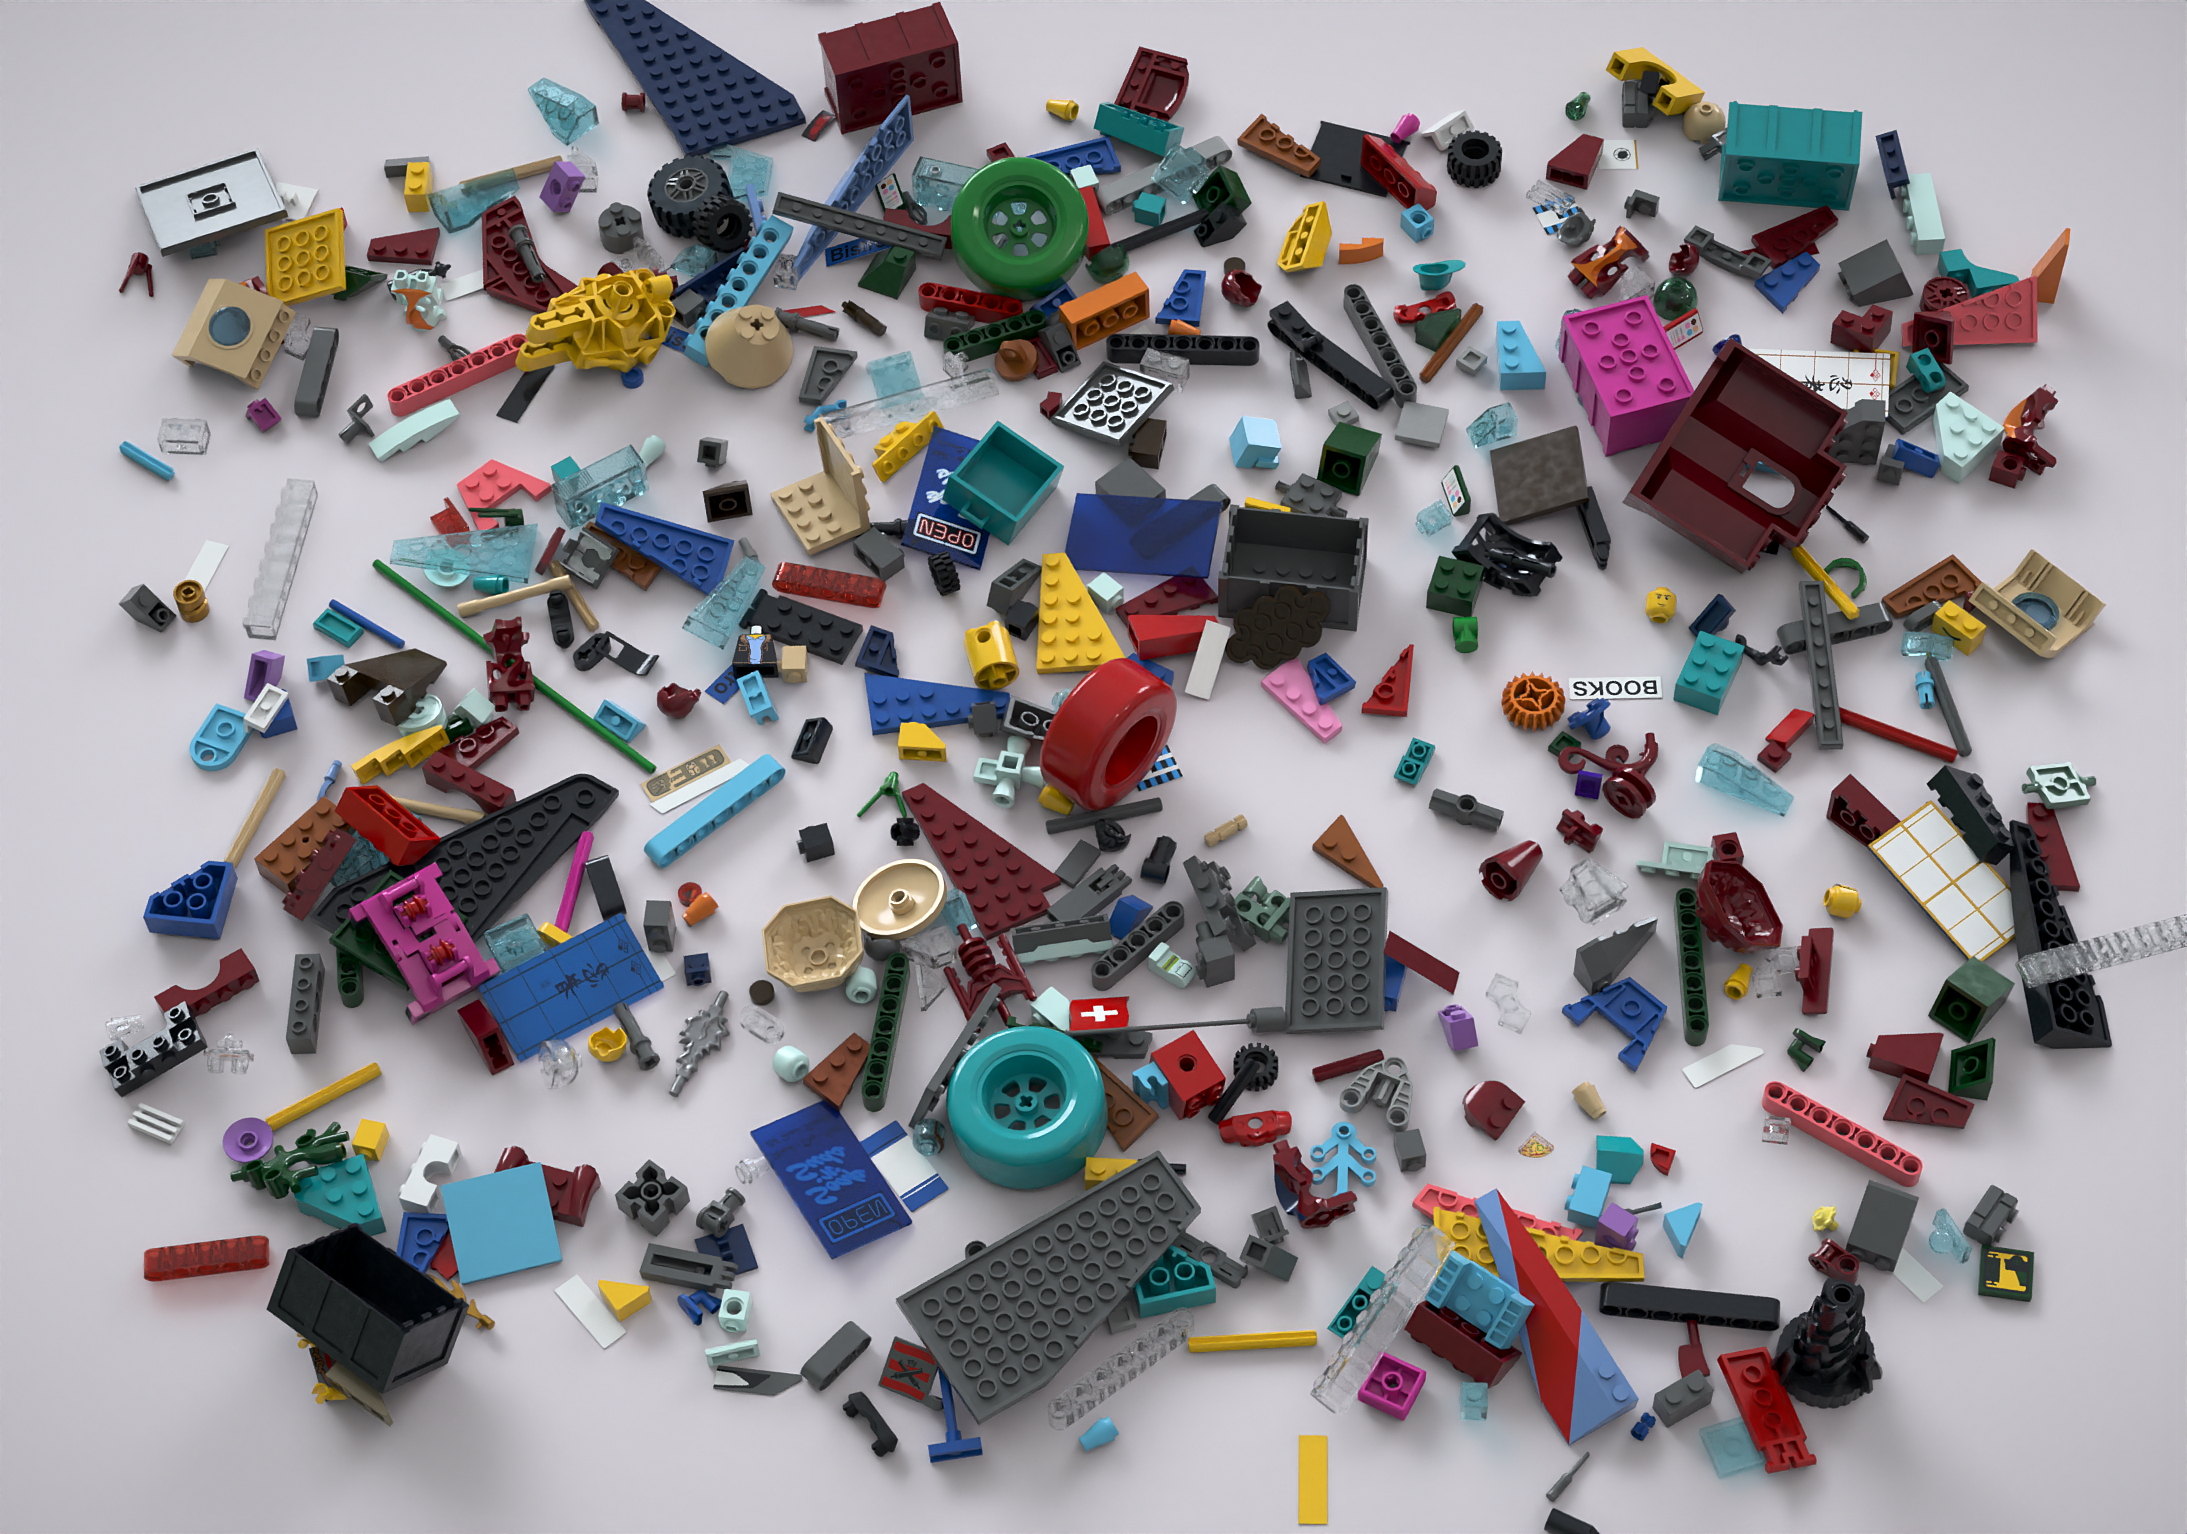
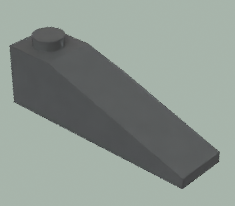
(1026, 719)
(1605, 958)

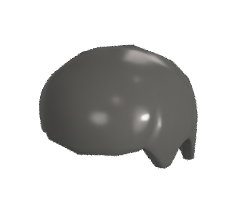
(881, 948)

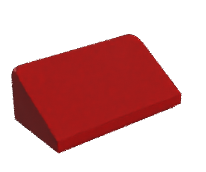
(1791, 728)

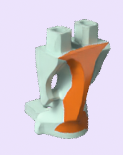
(421, 299)

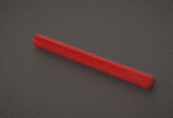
(1898, 735)

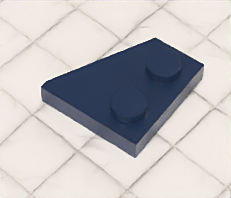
(878, 653)

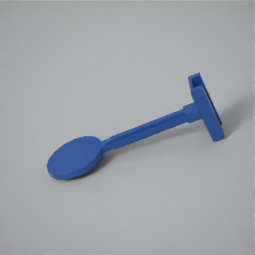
(954, 1446)

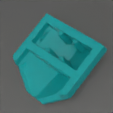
(1619, 1157)

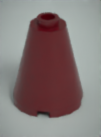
(1510, 870)

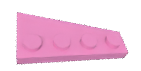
(1295, 692)

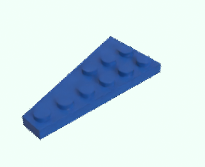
(683, 551)

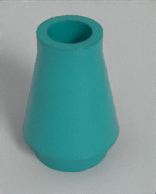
(491, 584)

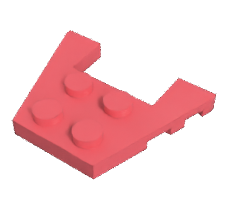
(495, 484)

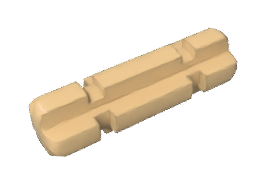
(1225, 830)

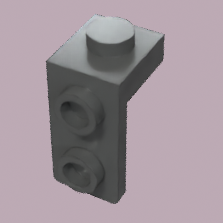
(1890, 469)

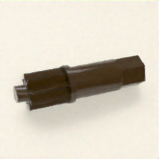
(864, 318)

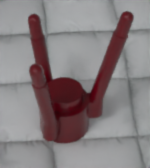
(138, 266)

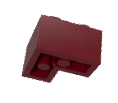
(1863, 332)

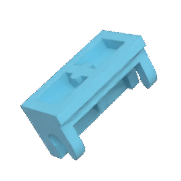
(757, 697)
(1151, 1085)

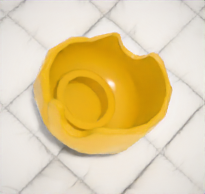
(607, 1044)

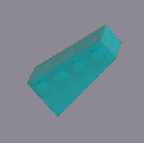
(1137, 128)

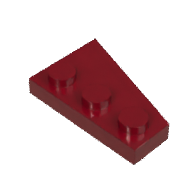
(1927, 1105)

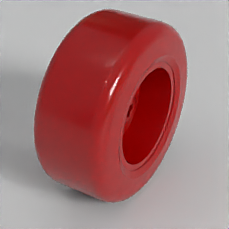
(1108, 734)

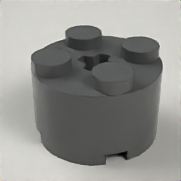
(619, 228)

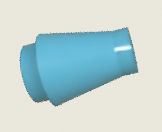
(1099, 1434)

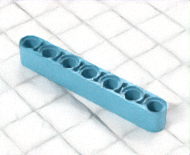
(714, 811)

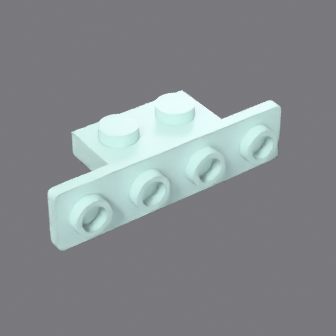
(1679, 859)

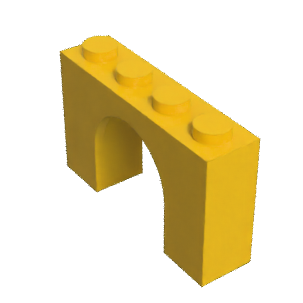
(1670, 98)

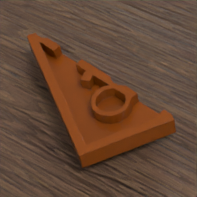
(1342, 849)

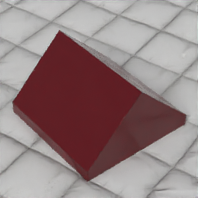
(1935, 332)

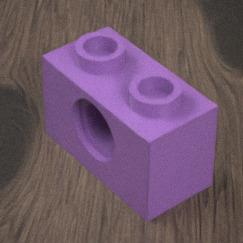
(562, 186)
(1617, 1229)

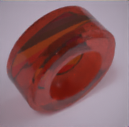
(688, 893)

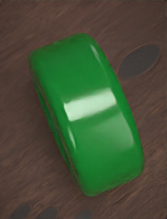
(1043, 190)

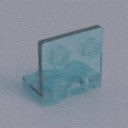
(893, 374)

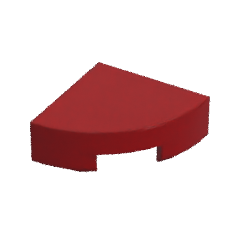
(1662, 1158)

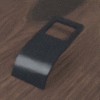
(629, 657)

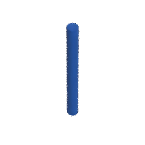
(367, 624)

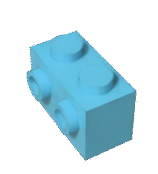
(1589, 1196)

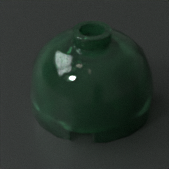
(1109, 264)
(1675, 298)

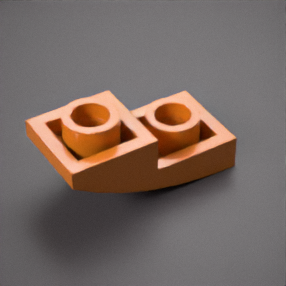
(1358, 253)

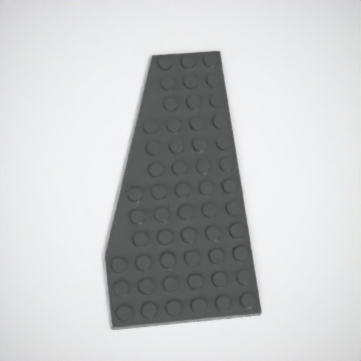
(1036, 1296)

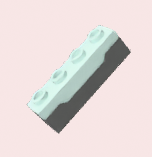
(1062, 939)

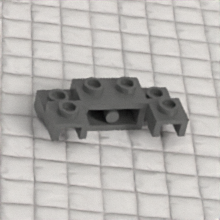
(1212, 889)

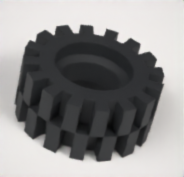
(944, 573)
(1262, 1055)

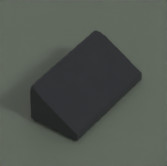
(812, 740)

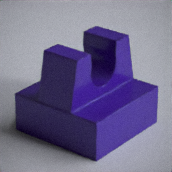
(1588, 784)

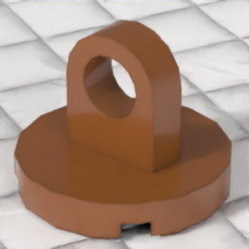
(1016, 359)

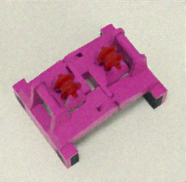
(443, 953)

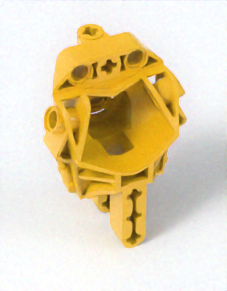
(590, 335)

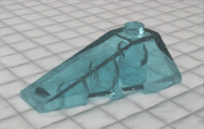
(564, 110)
(465, 203)
(1738, 777)

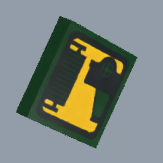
(2006, 1273)

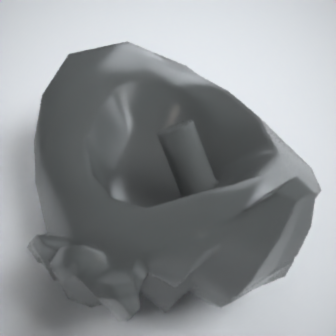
(1576, 229)

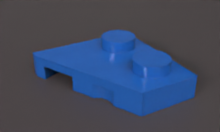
(1328, 678)

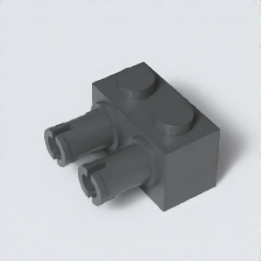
(1214, 957)

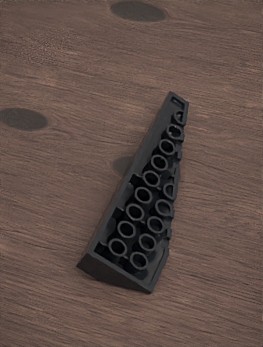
(2066, 1010)

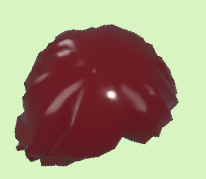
(1240, 288)
(677, 701)

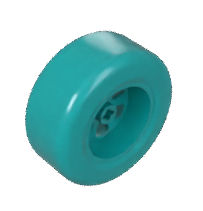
(1033, 1155)

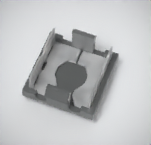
(589, 557)

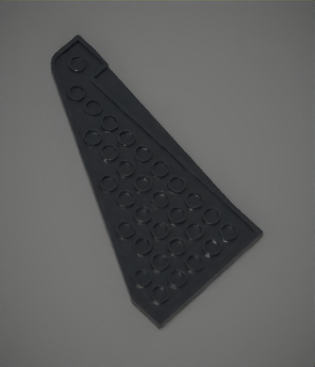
(493, 858)

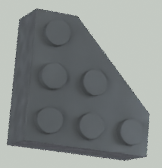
(1862, 434)

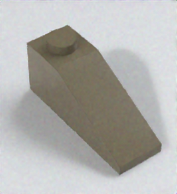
(358, 1392)

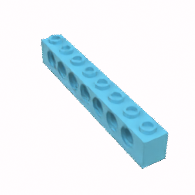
(774, 230)

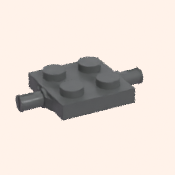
(1311, 497)

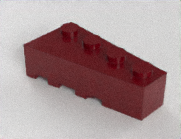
(1859, 812)

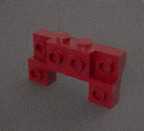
(319, 874)

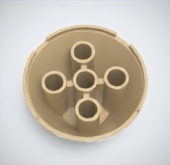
(749, 346)

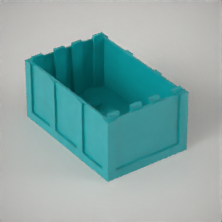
(1790, 156)

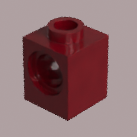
(2007, 469)
(1727, 844)

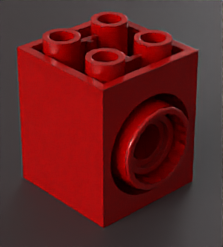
(1191, 1075)

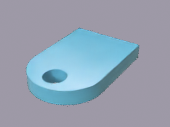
(219, 736)

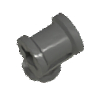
(720, 1213)

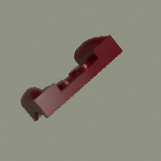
(567, 1191)

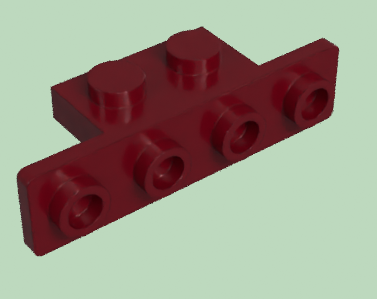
(1815, 969)

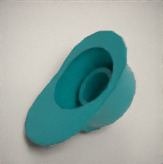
(1437, 275)

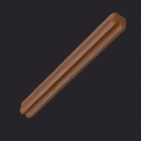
(1451, 343)

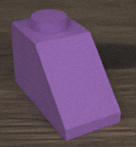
(263, 669)

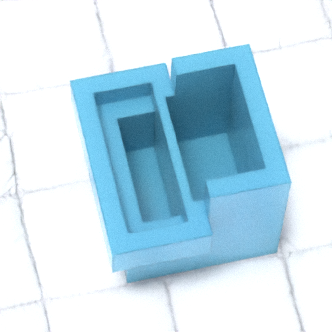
(1255, 442)

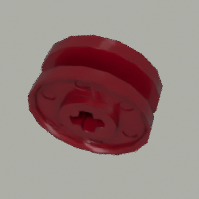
(1942, 293)
(1629, 792)

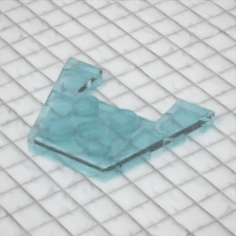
(745, 169)

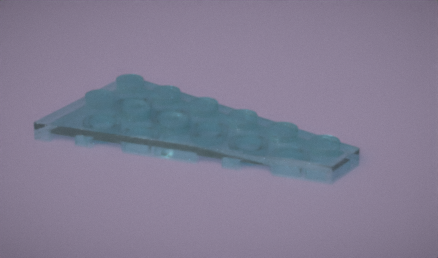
(472, 553)

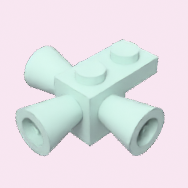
(1008, 772)

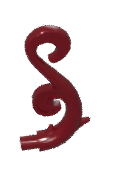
(1609, 763)

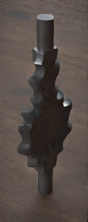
(701, 1036)

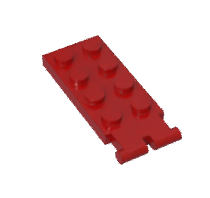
(1766, 1409)

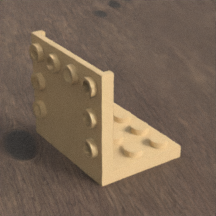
(830, 503)

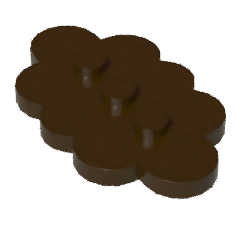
(1277, 627)

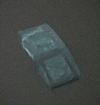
(1927, 644)

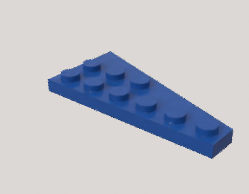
(927, 703)

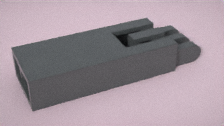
(1083, 899)
(680, 1267)

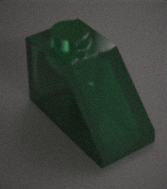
(1436, 327)

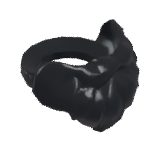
(1108, 839)

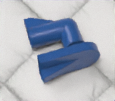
(688, 1305)

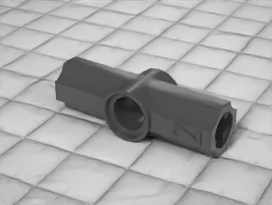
(1477, 813)

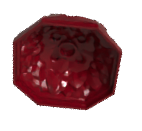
(1736, 908)

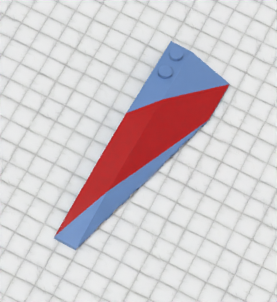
(1565, 1355)

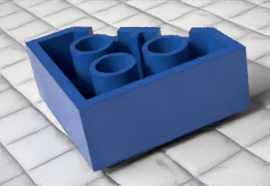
(194, 903)

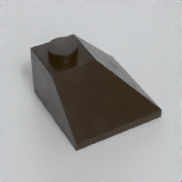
(727, 501)

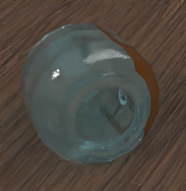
(929, 1137)

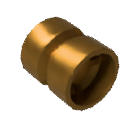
(191, 601)

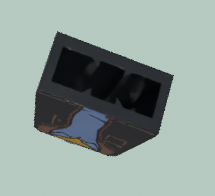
(755, 653)

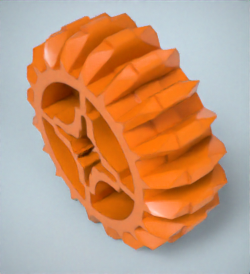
(1528, 708)

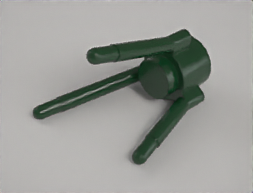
(512, 517)

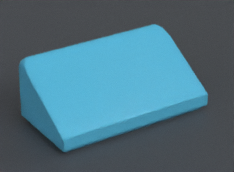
(618, 721)

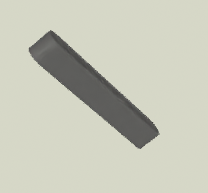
(1379, 344)

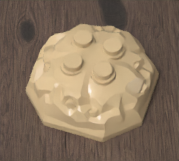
(813, 944)

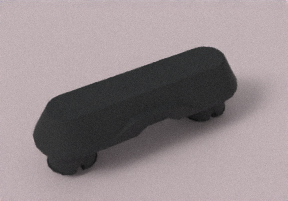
(560, 619)
(860, 1403)

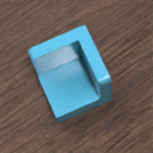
(323, 666)

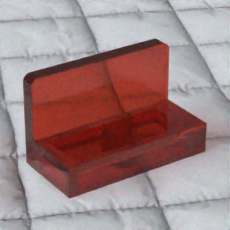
(449, 520)

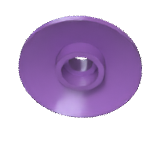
(244, 1132)

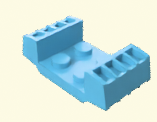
(1480, 1299)

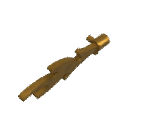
(472, 1311)

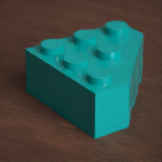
(342, 1196)
(1174, 1284)

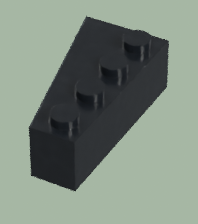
(1973, 813)

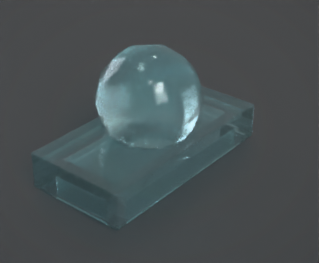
(1948, 1237)

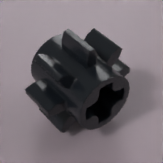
(905, 831)

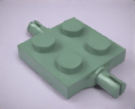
(2058, 785)

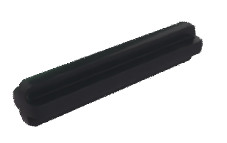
(1234, 1091)

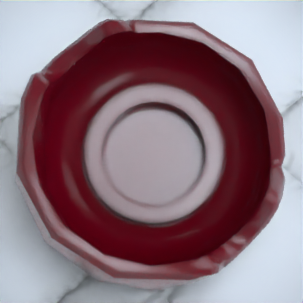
(1685, 261)

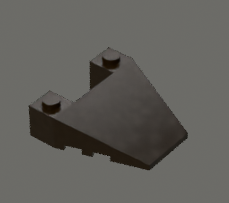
(397, 676)

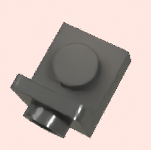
(1643, 203)

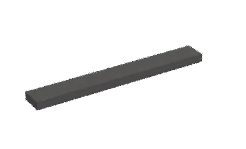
(859, 225)
(1820, 665)

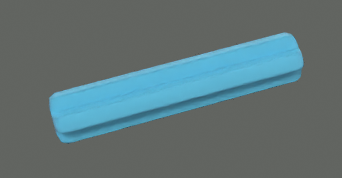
(147, 460)

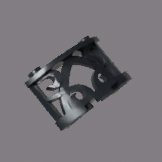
(1505, 539)

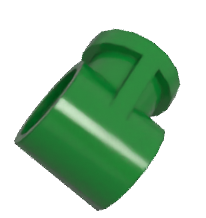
(1466, 633)

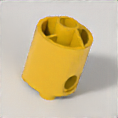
(991, 656)

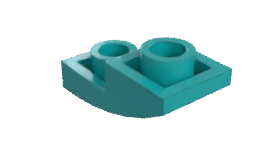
(1415, 761)

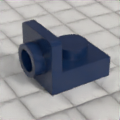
(697, 969)

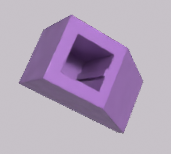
(1458, 1027)

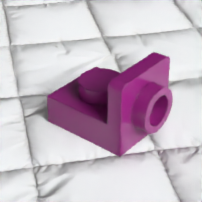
(263, 414)

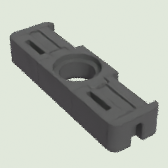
(1223, 1268)

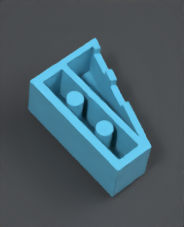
(1516, 358)

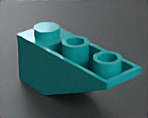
(1356, 1303)

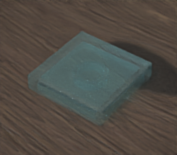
(1731, 1448)

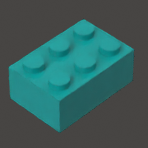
(1708, 673)

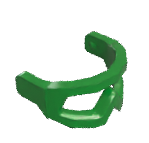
(1850, 563)

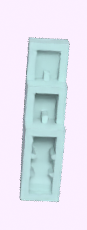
(419, 426)

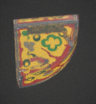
(1535, 1147)

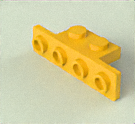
(903, 444)

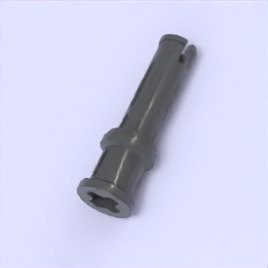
(524, 246)
(796, 322)
(640, 1044)

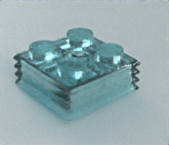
(519, 932)

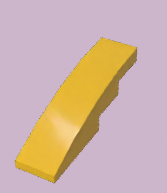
(406, 750)

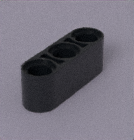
(605, 887)

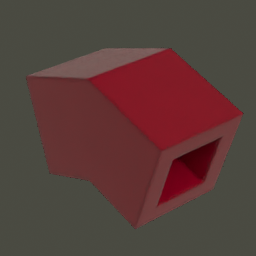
(1051, 404)

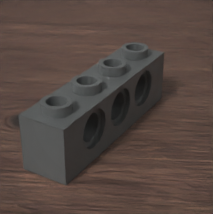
(305, 1004)

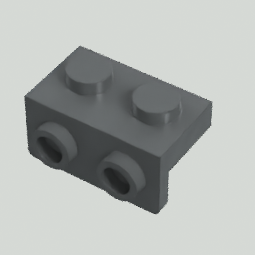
(944, 323)

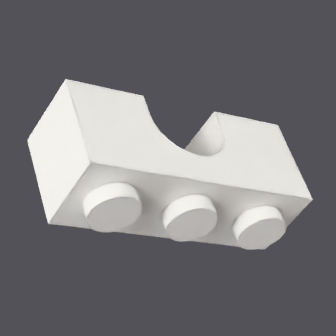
(435, 1157)

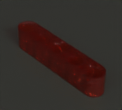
(829, 585)
(206, 1258)

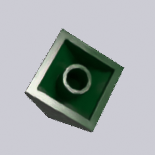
(1972, 1070)

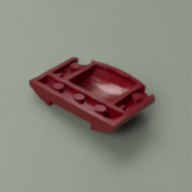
(1154, 84)

